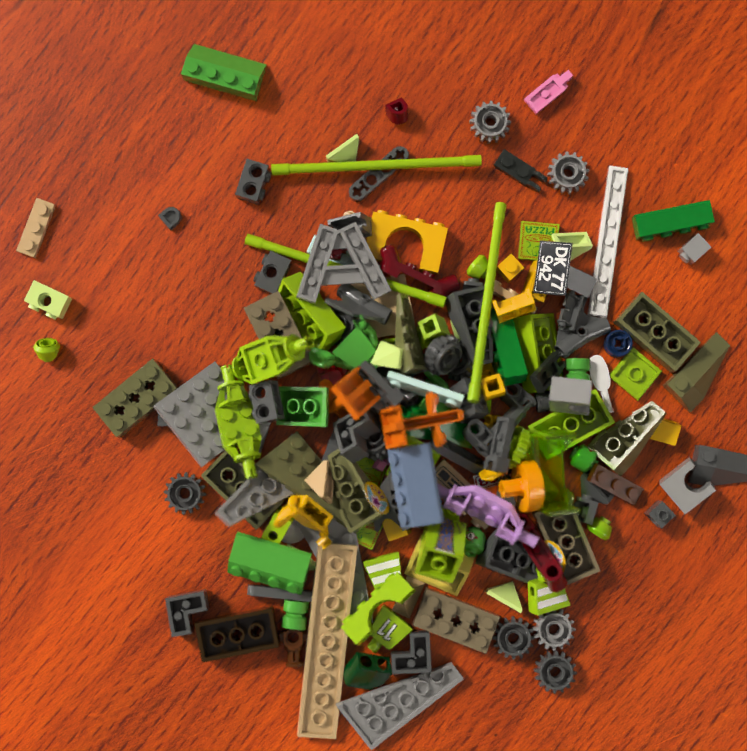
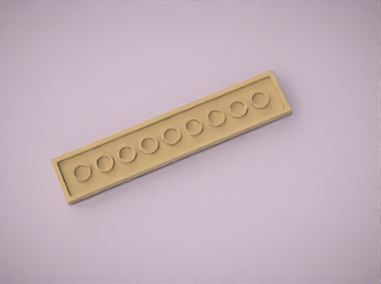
(326, 641)

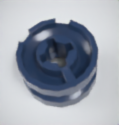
(623, 337)

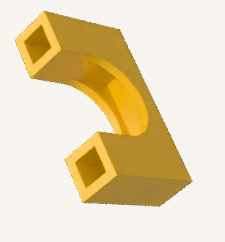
(431, 235)

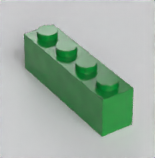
(672, 220)
(507, 352)
(452, 430)

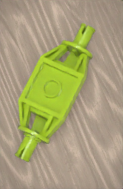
(269, 357)
(237, 422)

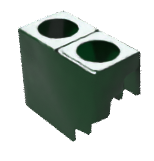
(362, 669)

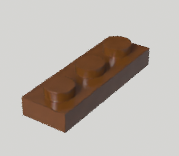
(615, 484)

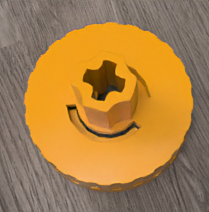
(525, 486)

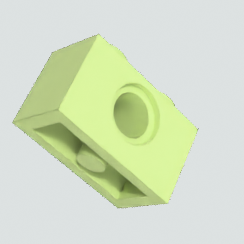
(59, 301)

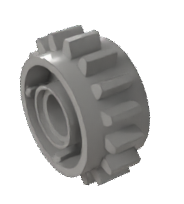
(485, 131)
(570, 162)
(561, 636)

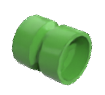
(577, 368)
(295, 614)

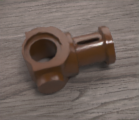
(293, 646)

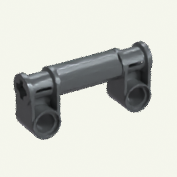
(516, 411)

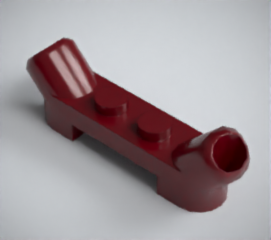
(392, 265)
(543, 558)

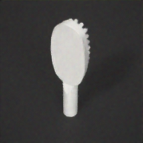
(601, 379)

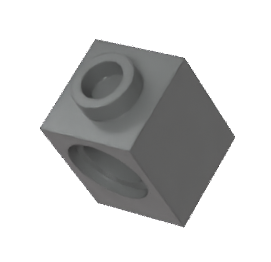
(659, 514)

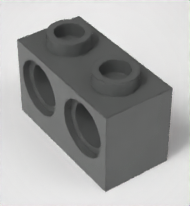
(247, 181)
(271, 400)

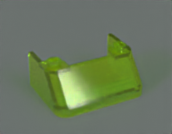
(547, 451)

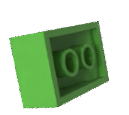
(304, 406)

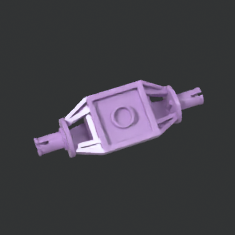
(488, 508)

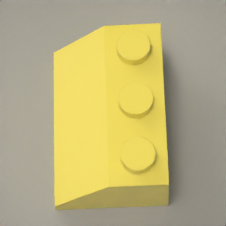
(452, 588)

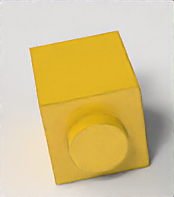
(509, 268)

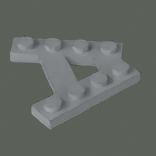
(363, 271)

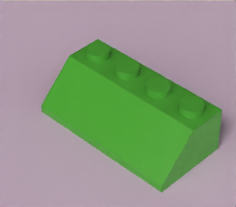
(223, 72)
(269, 563)

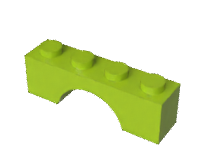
(428, 330)
(359, 624)

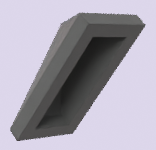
(599, 494)

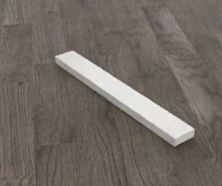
(608, 241)

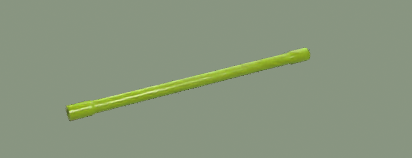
(466, 161)
(261, 243)
(475, 385)

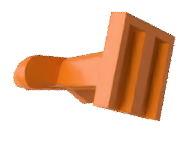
(350, 395)
(395, 426)

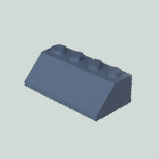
(415, 485)

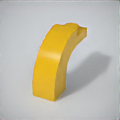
(491, 383)

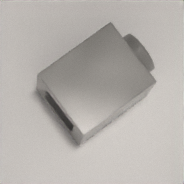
(693, 249)

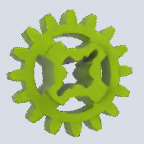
(518, 446)

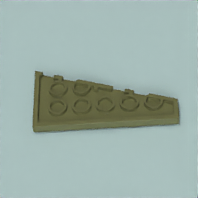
(291, 465)

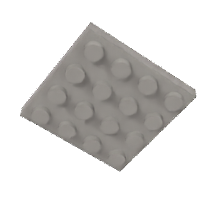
(192, 414)

